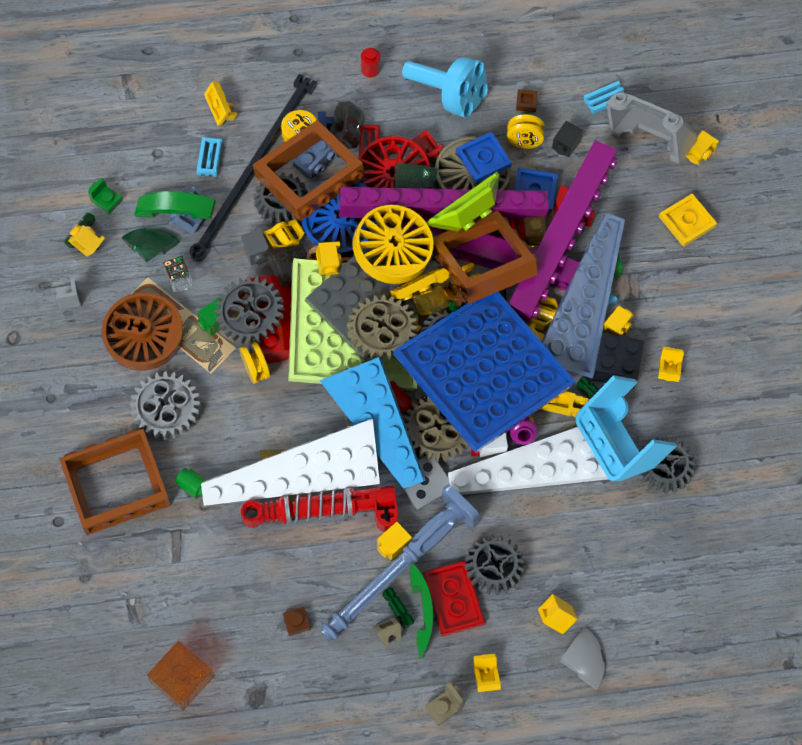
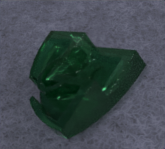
(414, 176)
(150, 242)

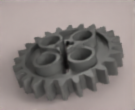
(259, 293)

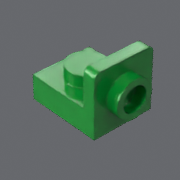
(104, 196)

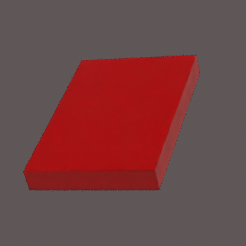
(453, 598)

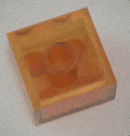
(180, 675)

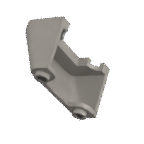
(630, 113)

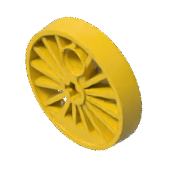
(400, 249)

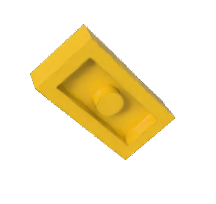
(219, 107)

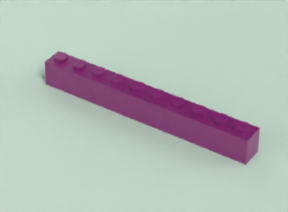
(512, 204)
(563, 229)
(494, 252)

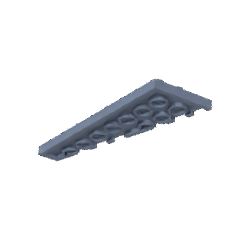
(580, 318)

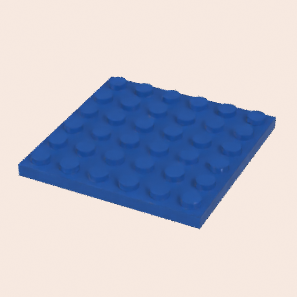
(484, 369)

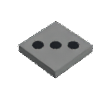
(429, 490)

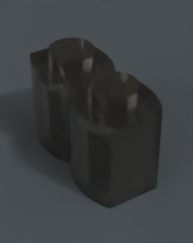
(347, 124)

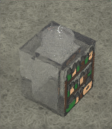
(178, 274)

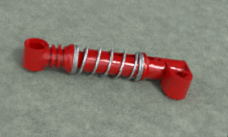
(328, 504)

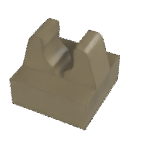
(388, 628)

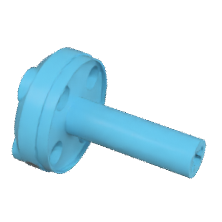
(461, 86)

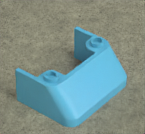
(609, 440)

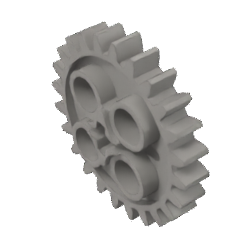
(148, 397)

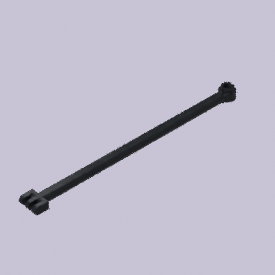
(301, 89)

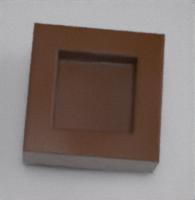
(526, 100)
(296, 621)

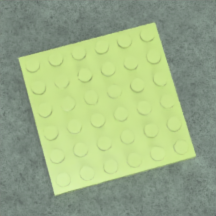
(315, 347)

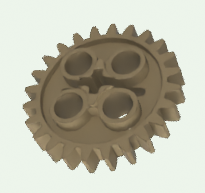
(381, 326)
(435, 430)

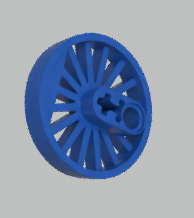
(333, 224)

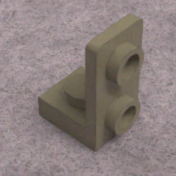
(446, 704)

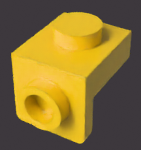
(670, 364)
(486, 672)

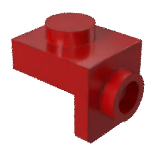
(428, 145)

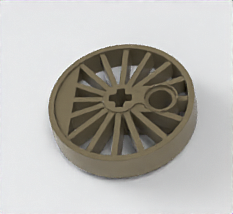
(457, 170)

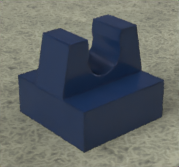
(325, 120)

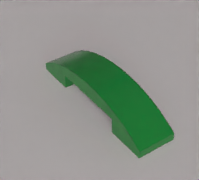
(175, 203)
(419, 584)

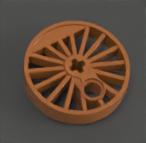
(143, 330)

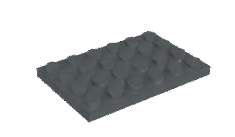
(351, 285)

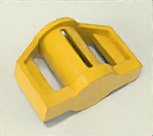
(284, 235)
(546, 314)

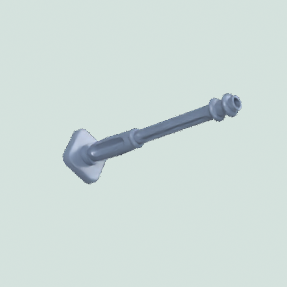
(456, 510)

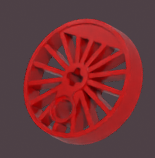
(383, 171)

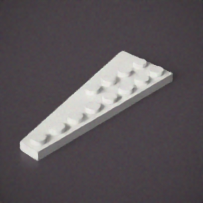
(547, 462)
(324, 464)

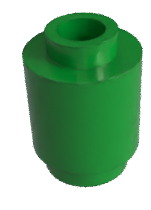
(190, 482)

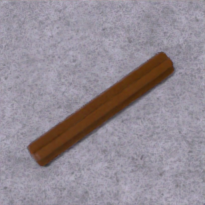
(455, 294)

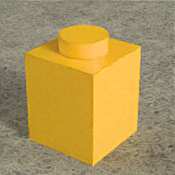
(393, 541)

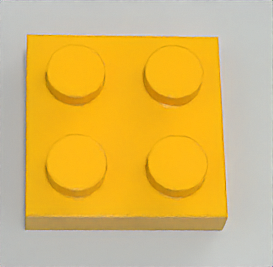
(687, 220)

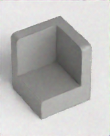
(68, 296)

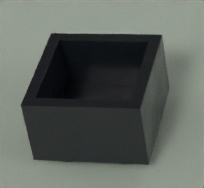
(618, 357)

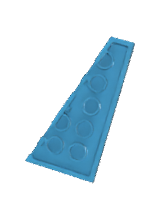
(367, 394)

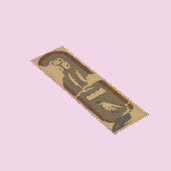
(198, 344)

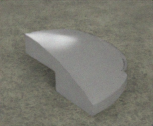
(585, 658)

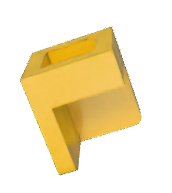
(557, 614)

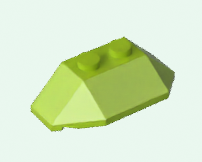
(468, 207)

